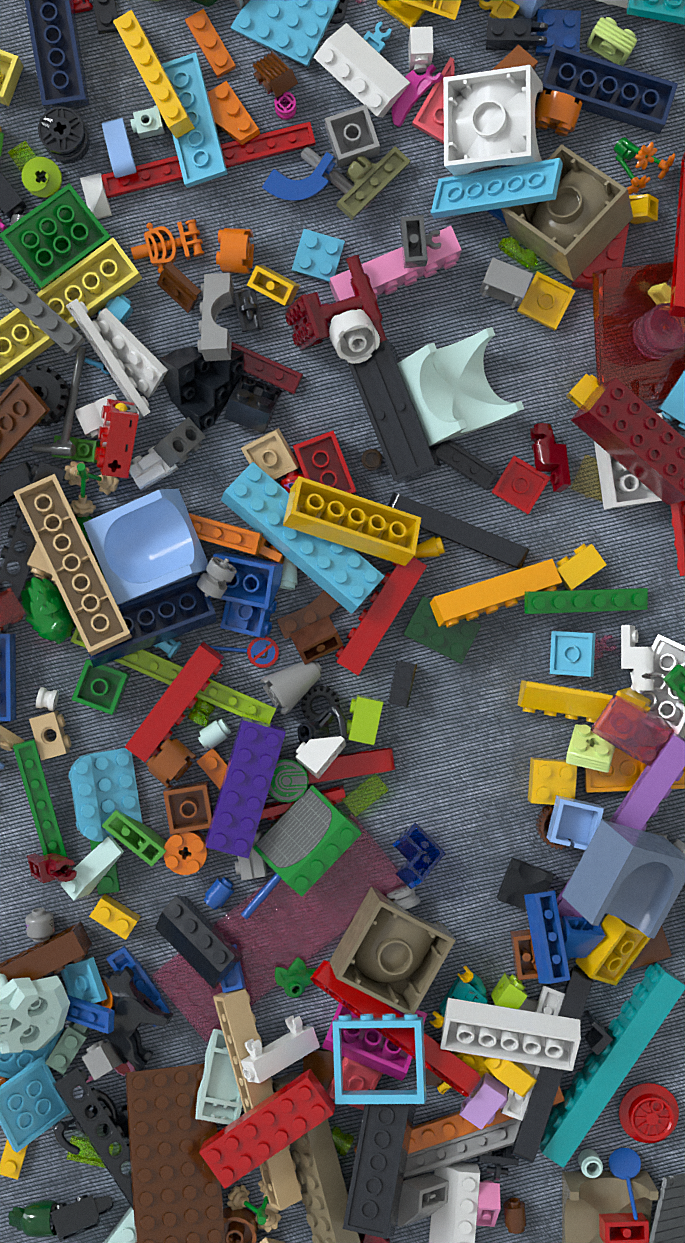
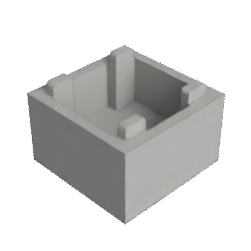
(505, 282)

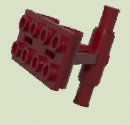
(311, 318)

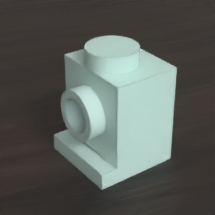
(152, 128)

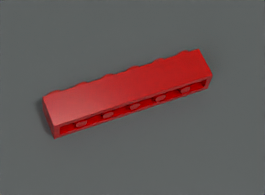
(380, 615)
(174, 701)

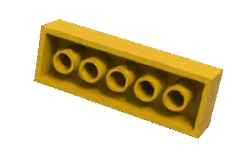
(352, 521)

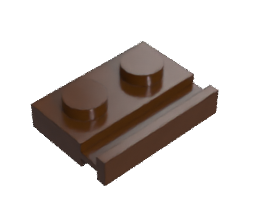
(178, 287)

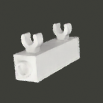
(279, 1054)

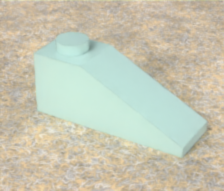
(93, 869)

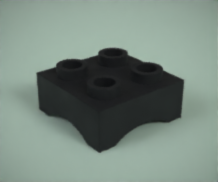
(522, 880)

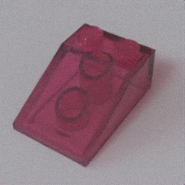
(632, 729)

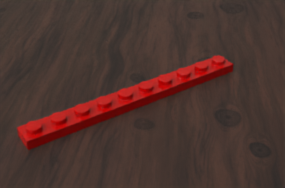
(234, 154)

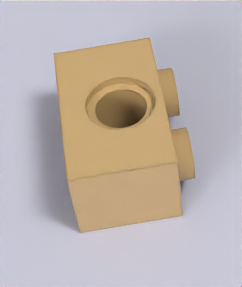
(46, 747)

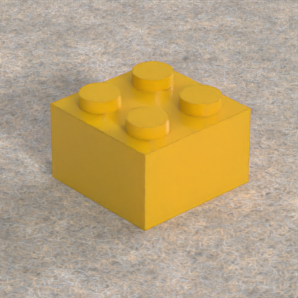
(550, 779)

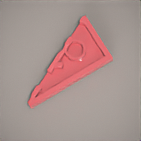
(431, 114)

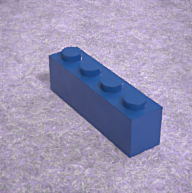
(547, 937)

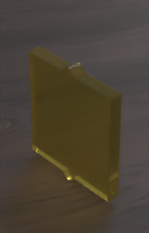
(587, 479)

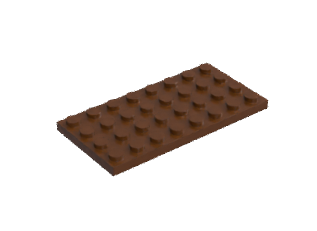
(171, 1183)

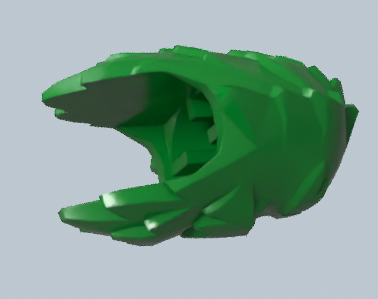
(47, 610)

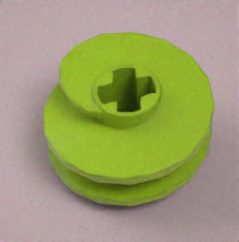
(53, 176)

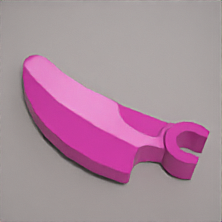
(413, 92)

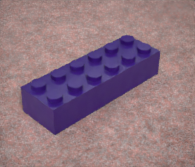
(245, 787)

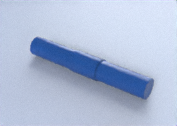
(261, 896)

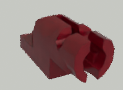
(550, 456)
(51, 867)

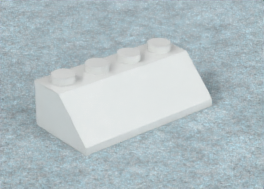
(362, 70)
(458, 1217)

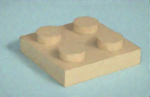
(271, 454)

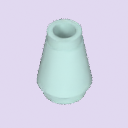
(289, 575)

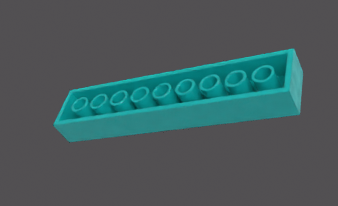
(605, 1072)

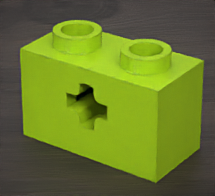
(509, 992)

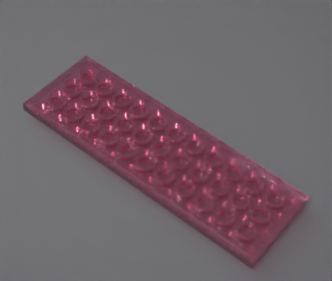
(282, 929)

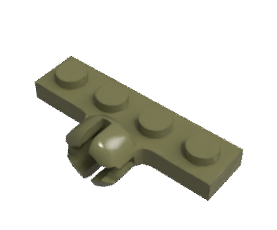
(370, 180)

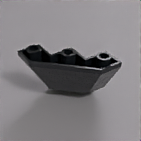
(201, 386)

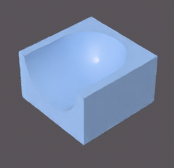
(146, 545)

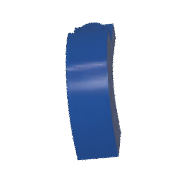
(297, 190)

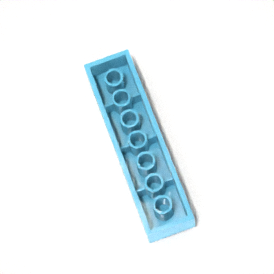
(330, 565)

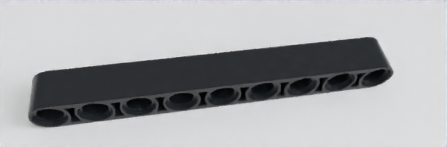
(548, 1078)

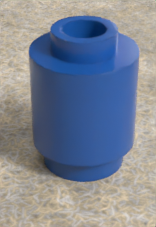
(219, 893)

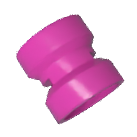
(285, 111)

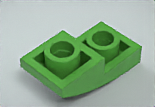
(84, 450)

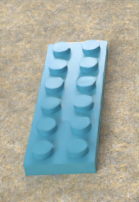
(200, 148)
(497, 188)

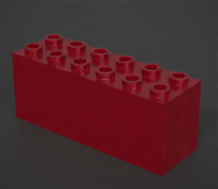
(636, 438)

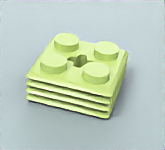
(612, 41)
(589, 750)

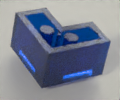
(421, 855)

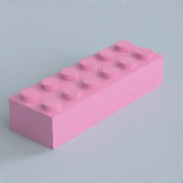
(388, 270)

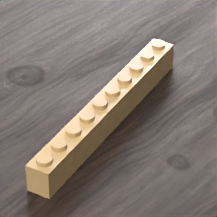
(239, 1027)

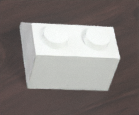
(319, 754)

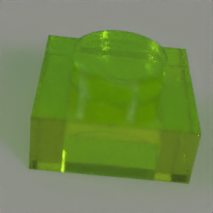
(21, 154)

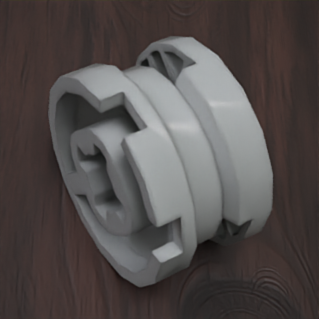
(404, 897)

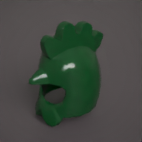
(34, 1218)

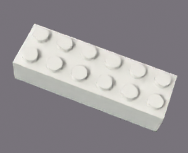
(510, 1034)

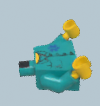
(465, 987)

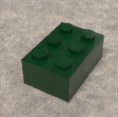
(451, 641)

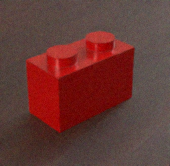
(623, 1228)

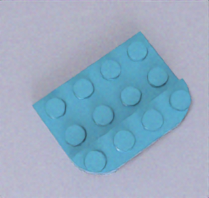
(100, 786)

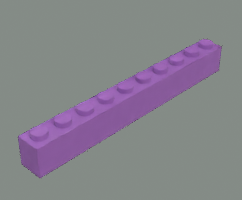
(644, 797)

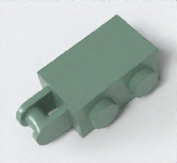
(67, 1047)

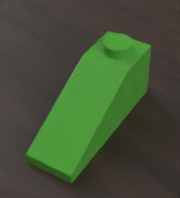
(136, 836)

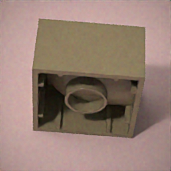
(578, 223)
(391, 953)

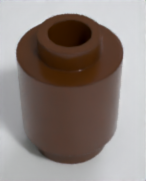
(515, 1215)

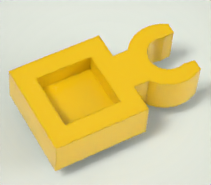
(500, 8)

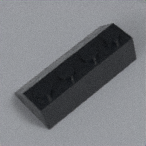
(197, 940)

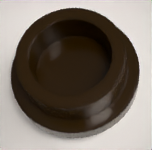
(371, 459)

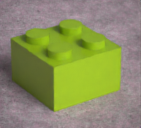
(365, 719)

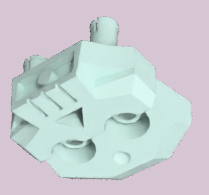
(30, 1012)

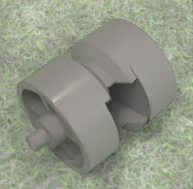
(215, 579)

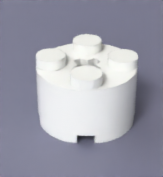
(353, 336)

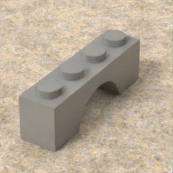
(216, 294)

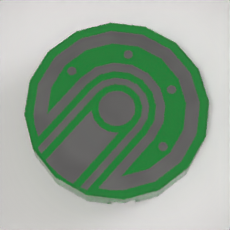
(289, 780)

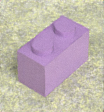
(484, 1101)

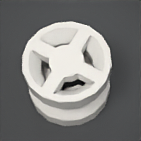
(47, 699)

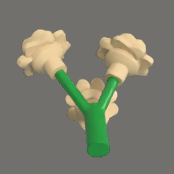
(78, 474)
(266, 1216)

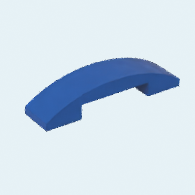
(142, 980)

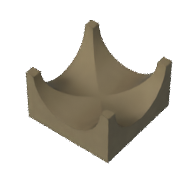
(588, 1197)

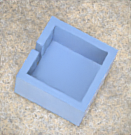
(574, 821)

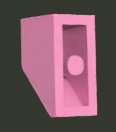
(488, 1203)

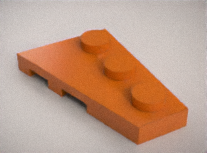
(231, 114)

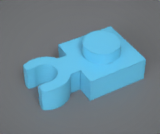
(376, 39)

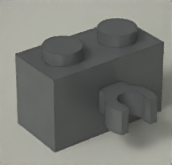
(415, 241)

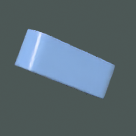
(119, 148)

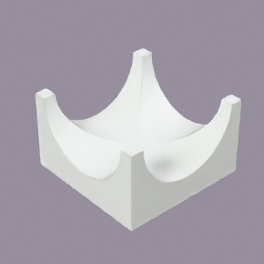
(490, 119)

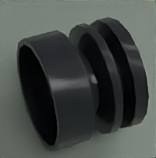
(66, 147)

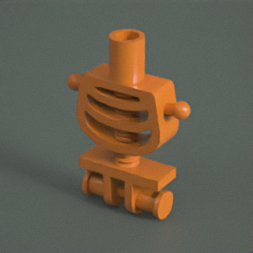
(147, 249)

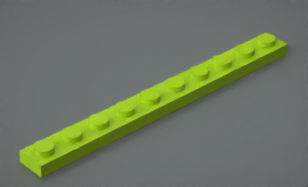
(215, 692)

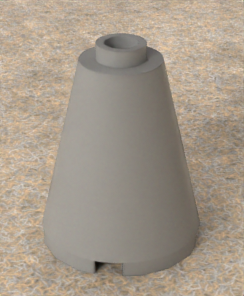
(291, 684)

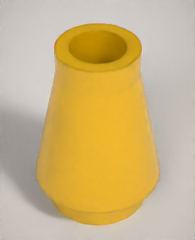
(430, 548)

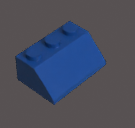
(254, 581)

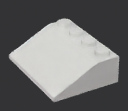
(618, 485)
(663, 700)

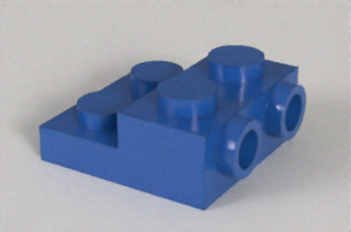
(247, 619)

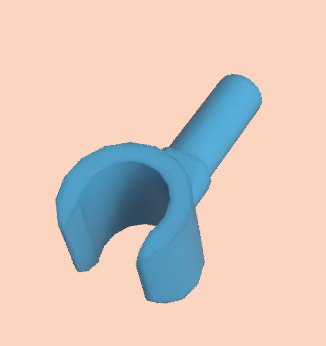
(100, 365)

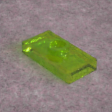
(365, 794)

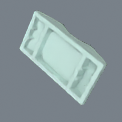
(218, 1093)

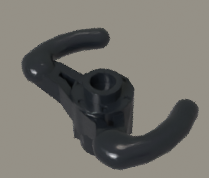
(319, 727)
(62, 1126)

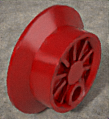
(648, 1112)

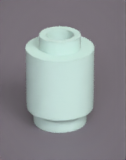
(214, 734)
(590, 1163)

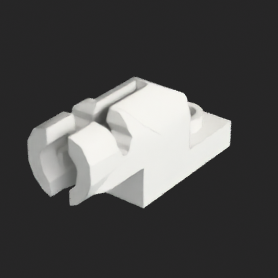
(636, 658)

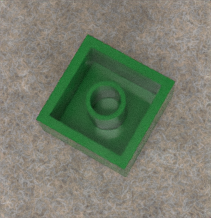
(101, 687)

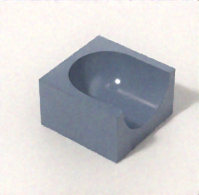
(628, 877)

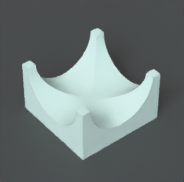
(452, 389)

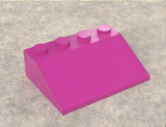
(371, 1047)

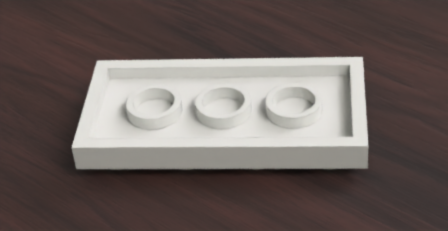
(137, 359)

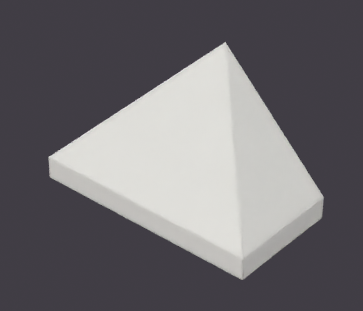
(96, 196)

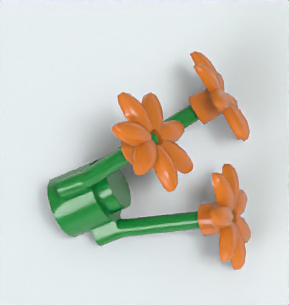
(627, 150)

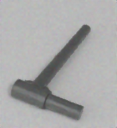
(65, 446)

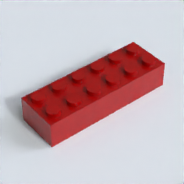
(267, 1128)

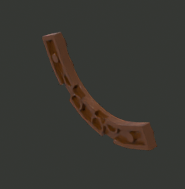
(315, 611)

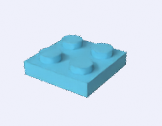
(318, 255)
(572, 653)
(84, 981)

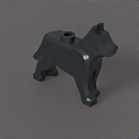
(130, 1011)

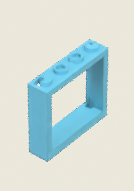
(380, 1096)

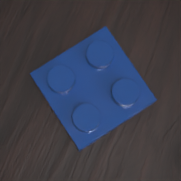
(562, 30)

